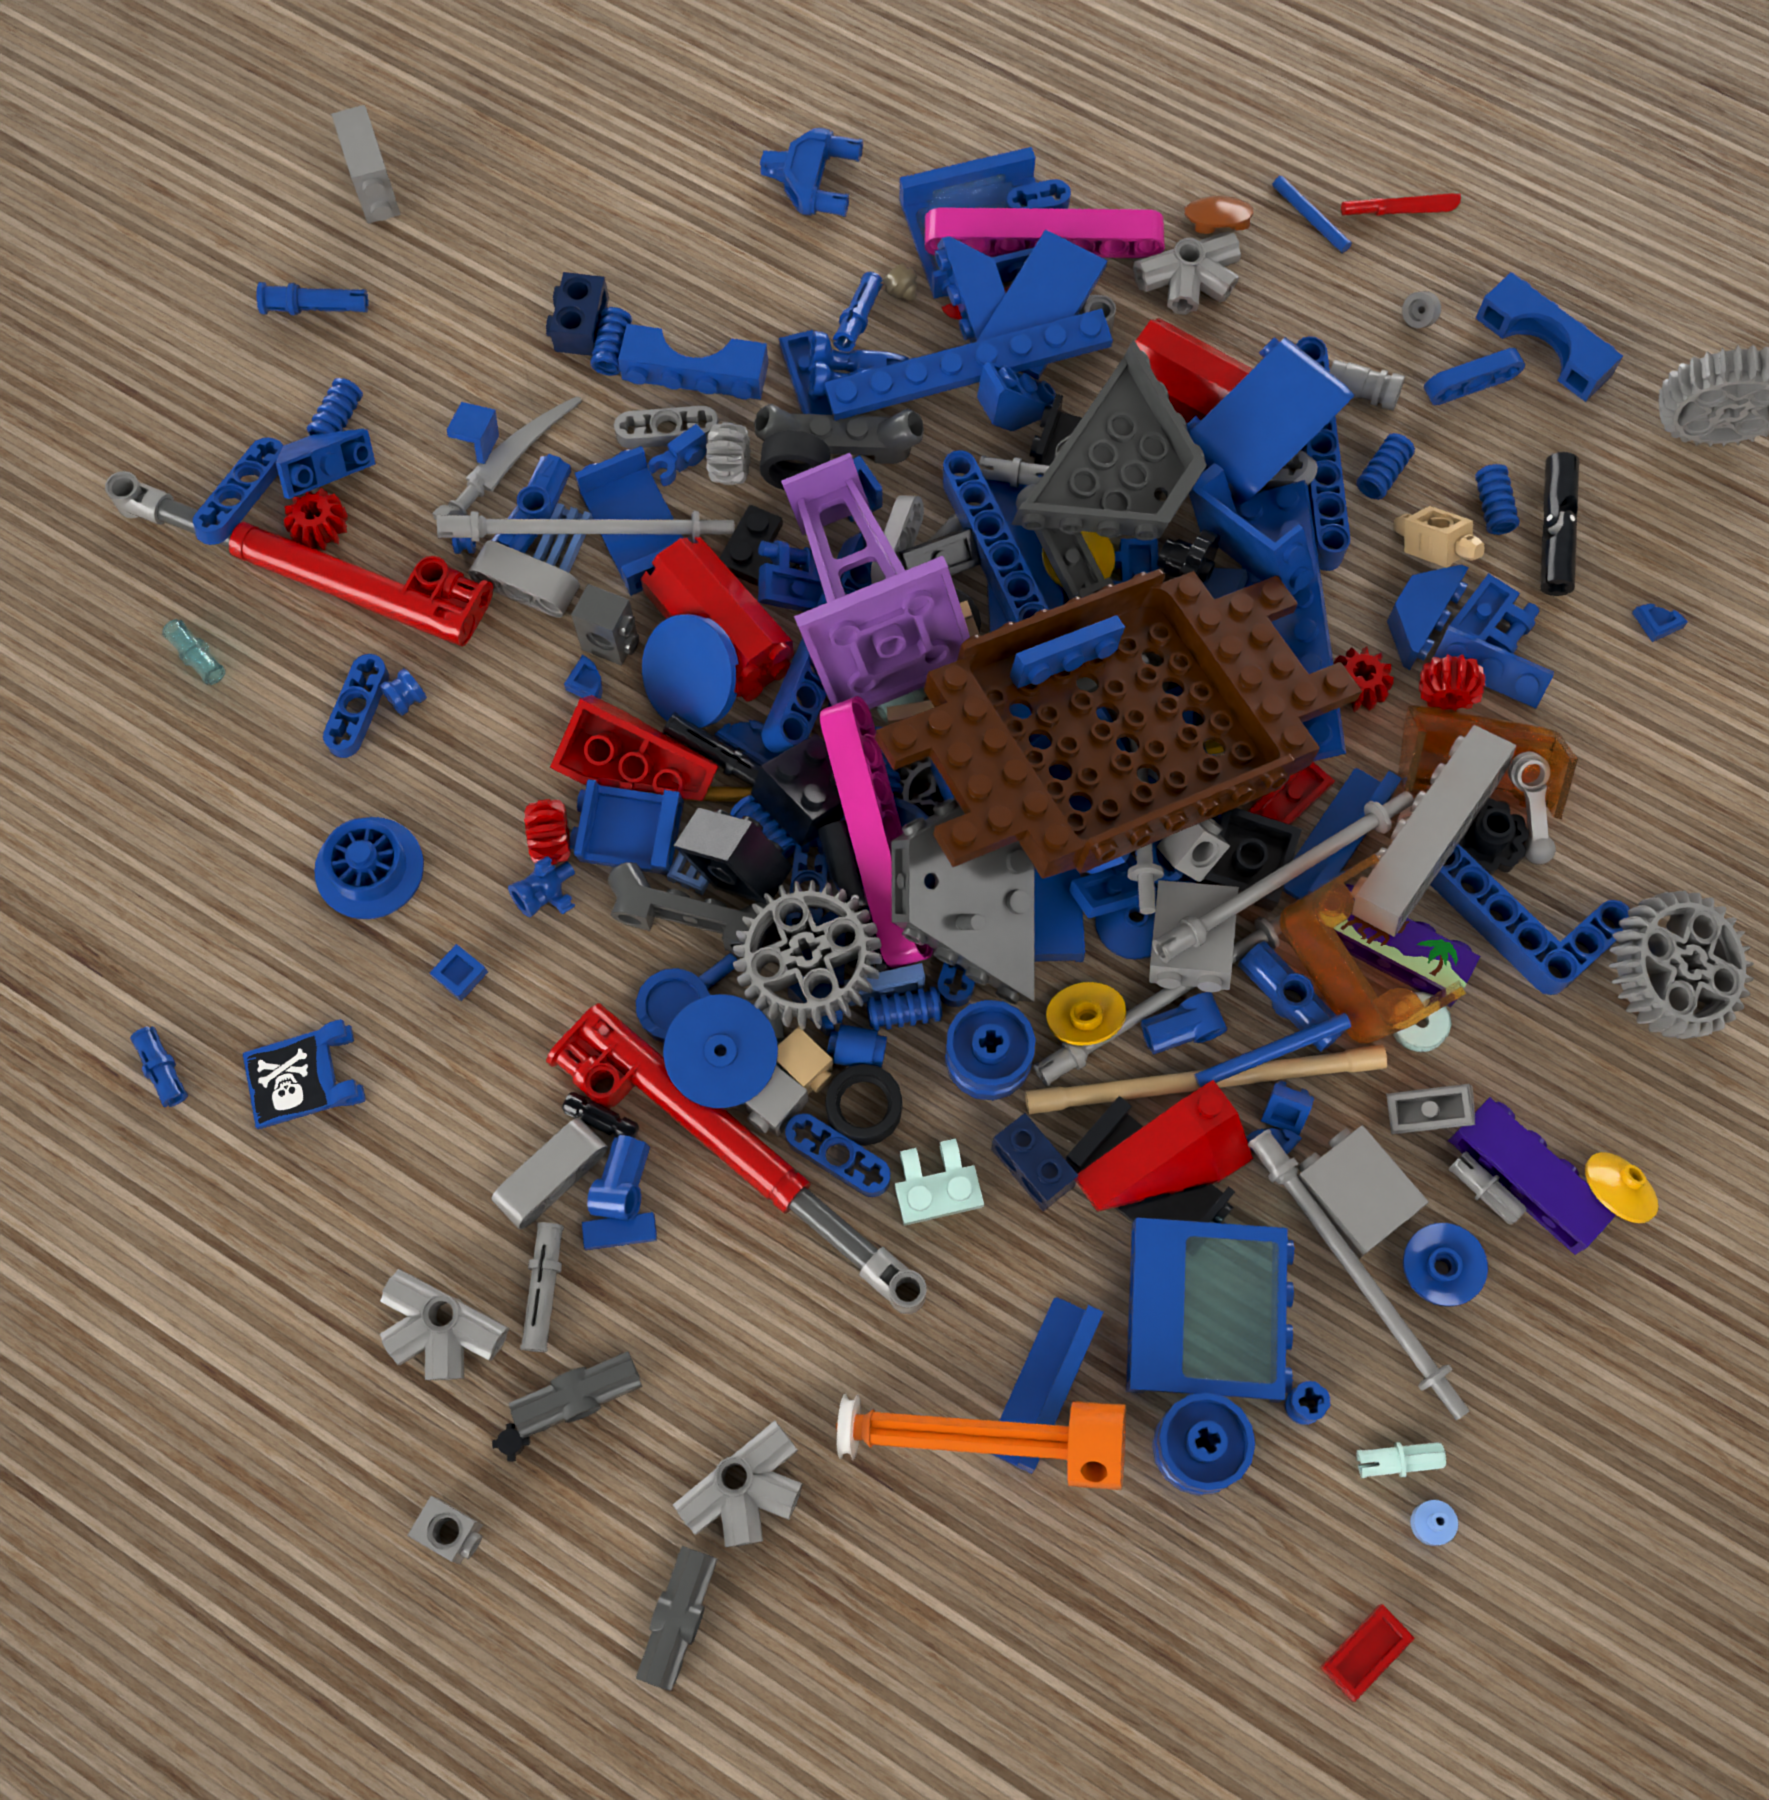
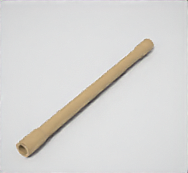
(1060, 1097)

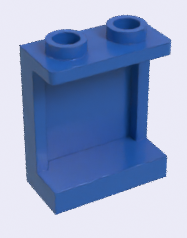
(627, 827)

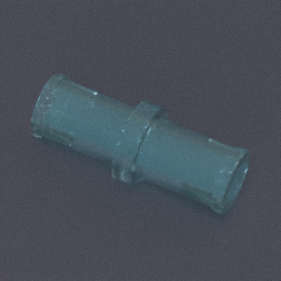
(193, 652)

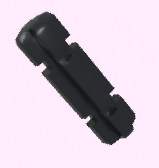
(599, 1116)

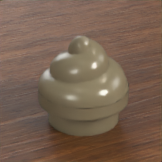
(901, 282)

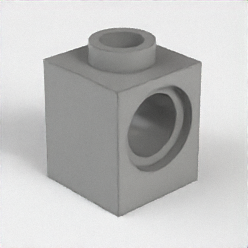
(1195, 849)
(776, 1103)
(428, 1526)

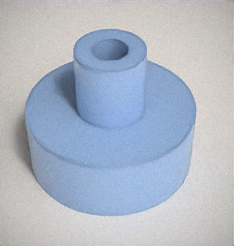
(1425, 1526)

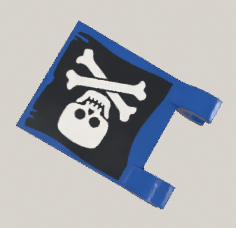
(299, 1076)

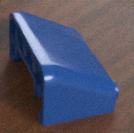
(1268, 417)

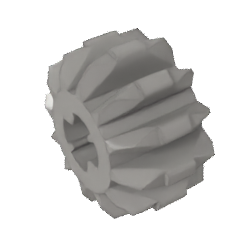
(728, 453)

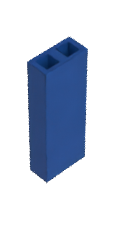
(616, 1232)

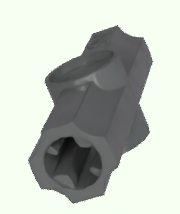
(575, 1395)
(676, 1618)

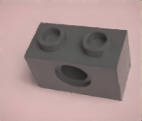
(605, 625)

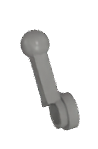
(1539, 846)

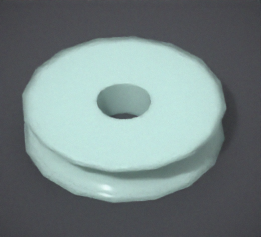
(1429, 1037)

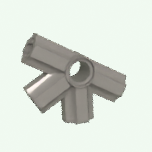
(1191, 268)
(422, 1331)
(761, 1490)

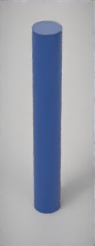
(1313, 215)

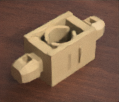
(1438, 536)

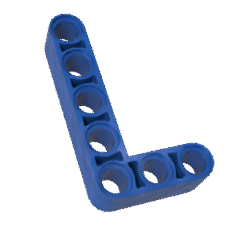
(1522, 924)

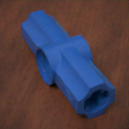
(1275, 977)

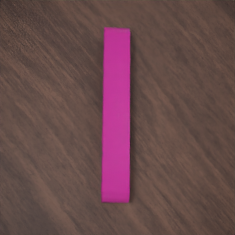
(1009, 230)
(869, 817)

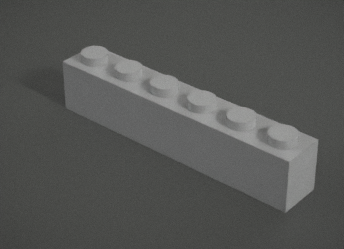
(1432, 830)

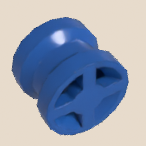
(403, 692)

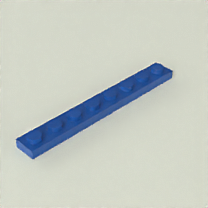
(964, 364)

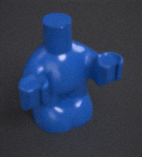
(542, 887)

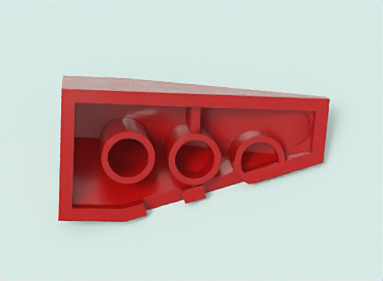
(628, 754)
(1182, 1148)

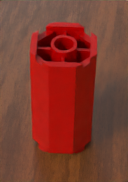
(1189, 368)
(696, 582)

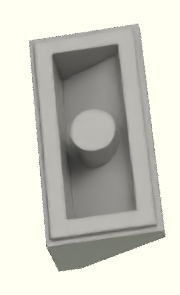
(1431, 1109)

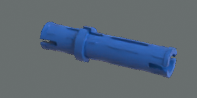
(854, 318)

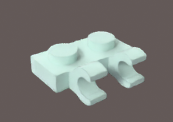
(940, 1193)

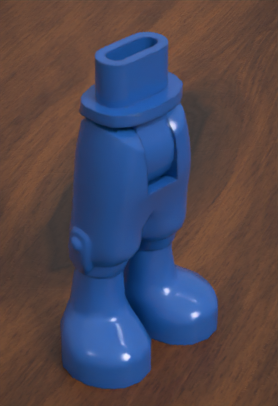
(825, 359)

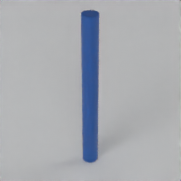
(1274, 1050)

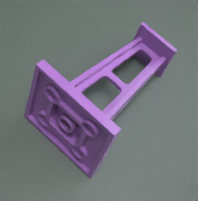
(887, 633)

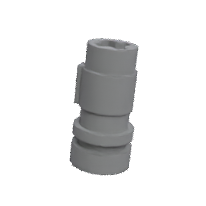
(1370, 384)

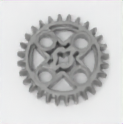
(1718, 397)
(791, 960)
(1681, 965)

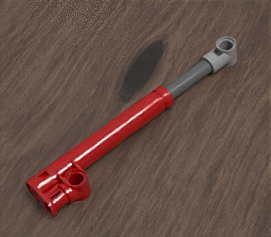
(440, 608)
(615, 1052)

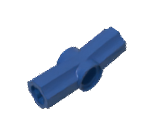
(543, 492)

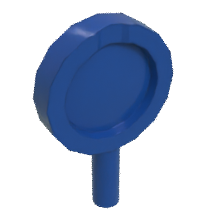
(672, 990)

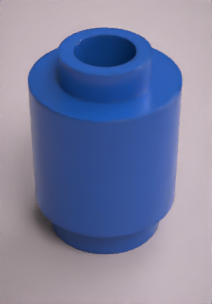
(856, 1046)

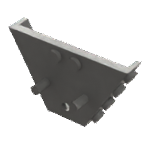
(1117, 460)
(974, 912)

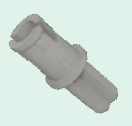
(1487, 1188)

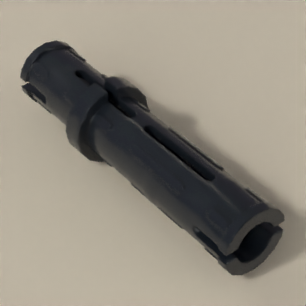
(710, 747)

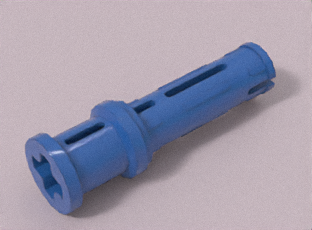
(295, 299)

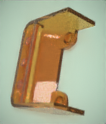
(1432, 732)
(1311, 933)

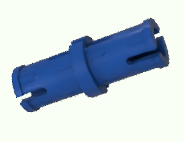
(158, 1066)

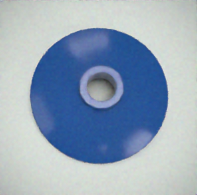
(1125, 936)
(1460, 1252)

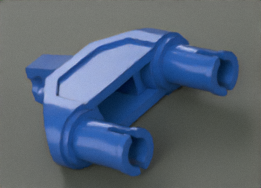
(803, 169)

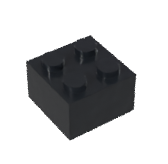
(800, 790)
(1255, 851)
(733, 854)

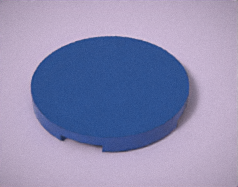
(690, 669)

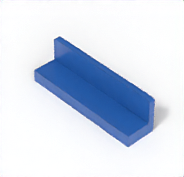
(1342, 812)
(1050, 1370)

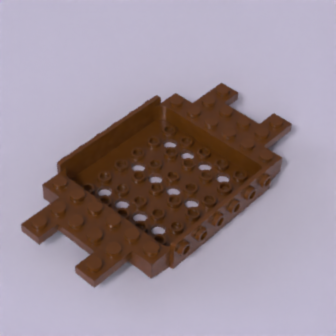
(1230, 673)

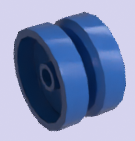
(994, 1027)
(1227, 1435)

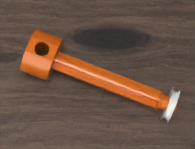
(1090, 1443)

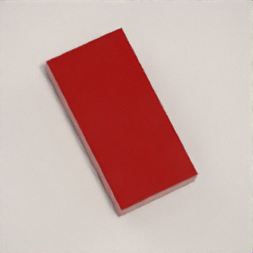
(1367, 1653)

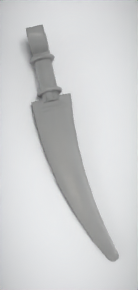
(502, 458)

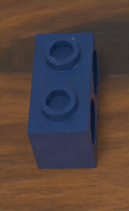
(577, 306)
(1034, 1162)

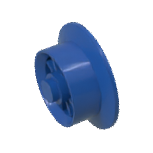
(369, 868)
(720, 1051)

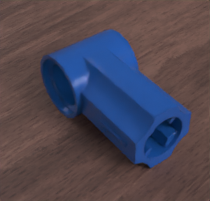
(1194, 1020)
(618, 1191)

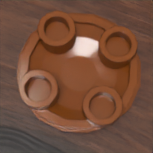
(1219, 212)

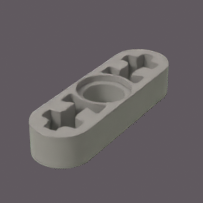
(654, 417)
(901, 528)

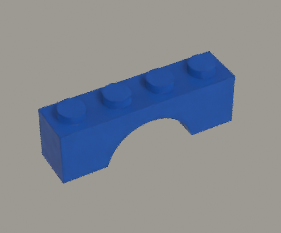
(1520, 309)
(732, 371)

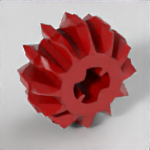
(316, 519)
(1369, 675)
(1452, 682)
(547, 831)

